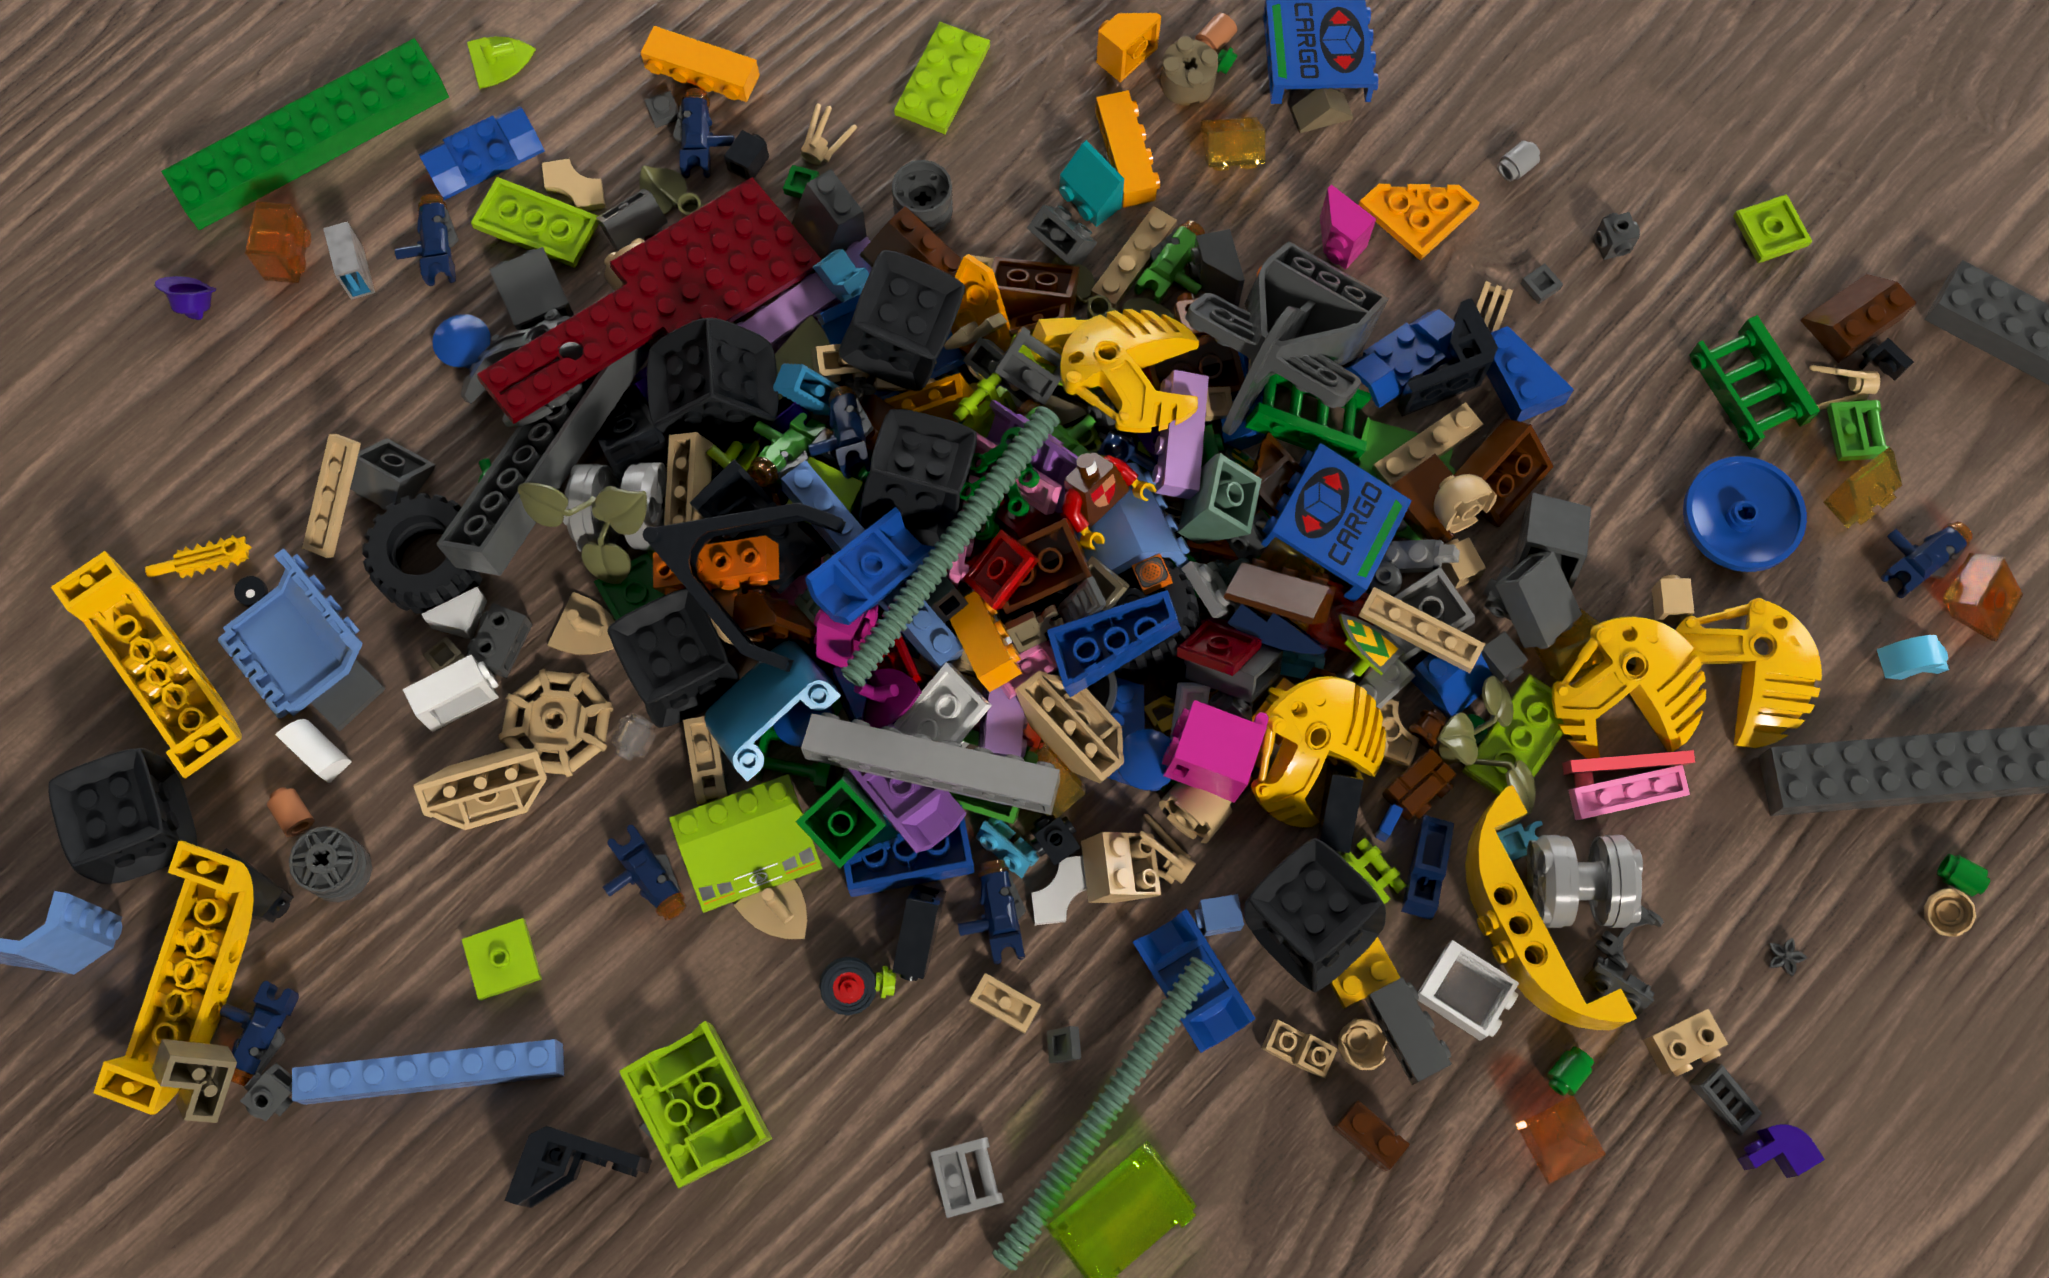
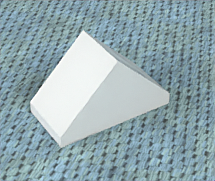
(458, 615)

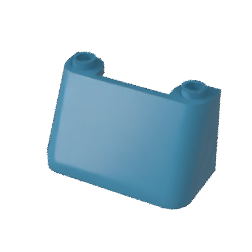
(762, 700)

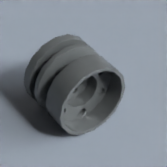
(926, 192)
(347, 868)

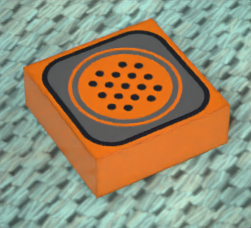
(1152, 574)

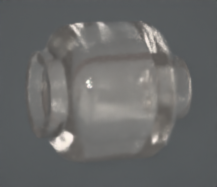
(633, 736)

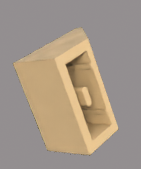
(1120, 867)

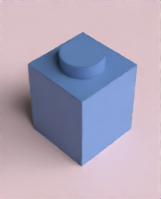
(1219, 915)

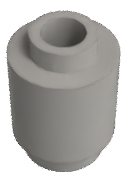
(1519, 161)

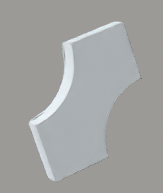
(1052, 902)

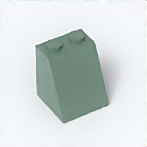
(1224, 502)

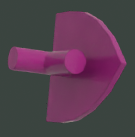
(888, 695)

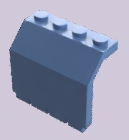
(1137, 531)
(292, 640)
(69, 939)

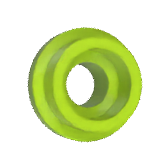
(885, 982)

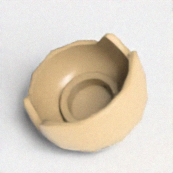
(1949, 912)
(1362, 1044)

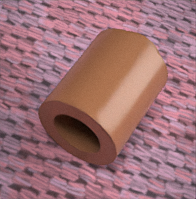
(1218, 31)
(290, 811)

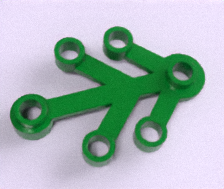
(1014, 494)

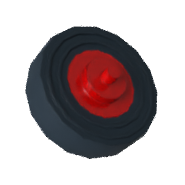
(847, 985)

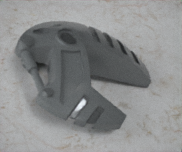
(506, 345)

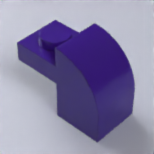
(1787, 1145)

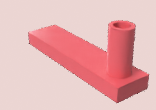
(1584, 768)

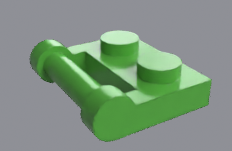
(1850, 431)

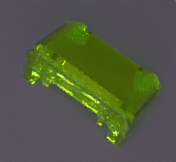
(1122, 1215)

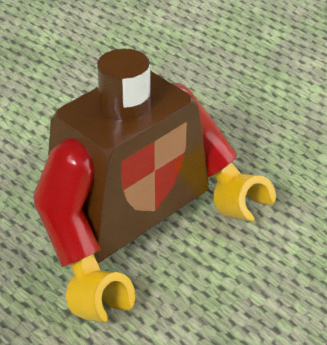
(1095, 489)

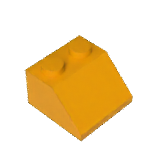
(1127, 42)

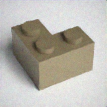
(201, 1074)

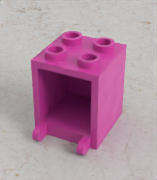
(1214, 750)

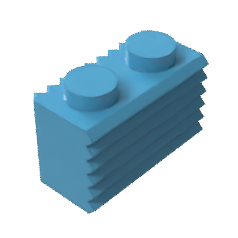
(805, 387)

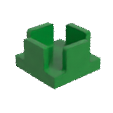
(633, 591)

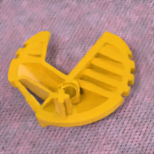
(1111, 356)
(1660, 684)
(1772, 685)
(1317, 721)

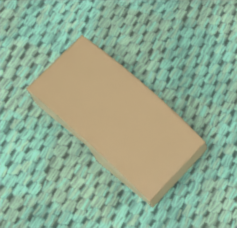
(1299, 1048)

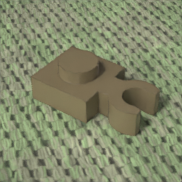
(1031, 630)

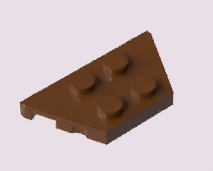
(1275, 469)

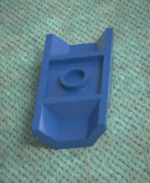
(481, 152)
(1403, 354)
(866, 569)
(1220, 1007)

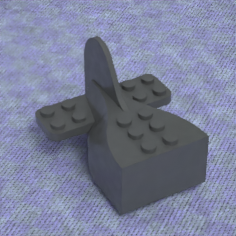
(1297, 324)

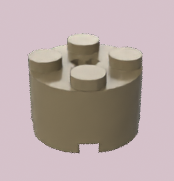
(1189, 71)

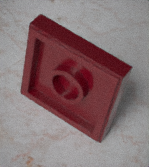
(1219, 648)

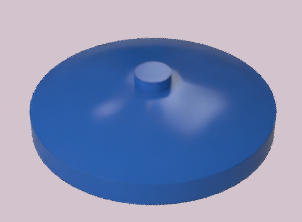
(1744, 514)

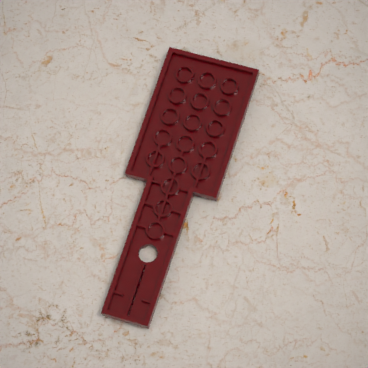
(701, 267)

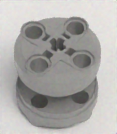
(591, 479)
(1607, 880)

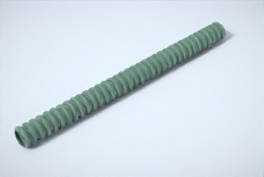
(951, 544)
(1103, 1113)

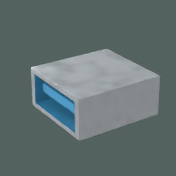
(349, 260)

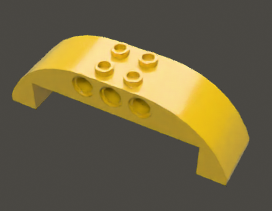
(151, 662)
(190, 973)
(1546, 977)

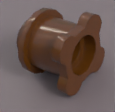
(1428, 727)

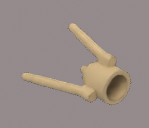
(815, 146)
(1859, 381)
(1178, 862)

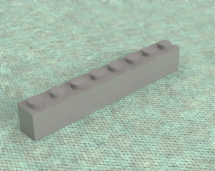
(931, 763)

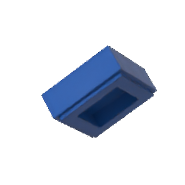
(1388, 822)

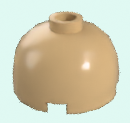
(1461, 500)

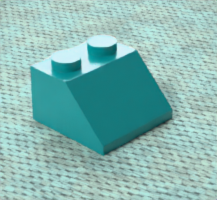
(1092, 185)

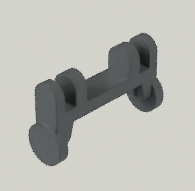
(1615, 951)

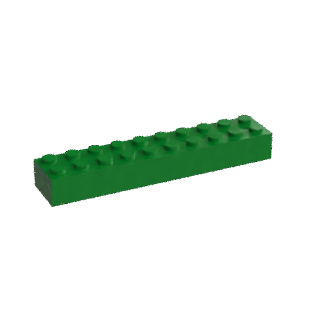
(305, 134)

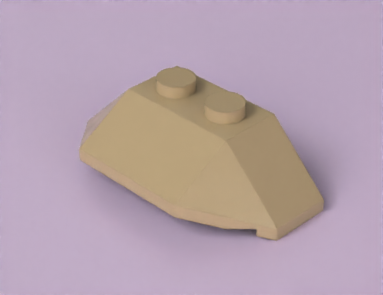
(1073, 727)
(483, 788)

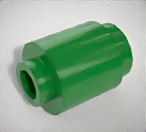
(1963, 875)
(1570, 1071)

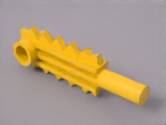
(201, 558)

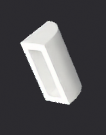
(314, 749)

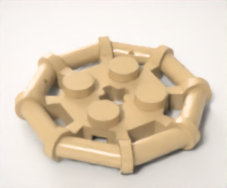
(571, 712)

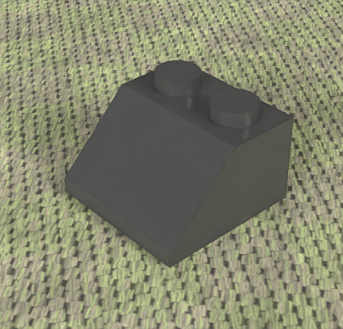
(1217, 266)
(389, 473)

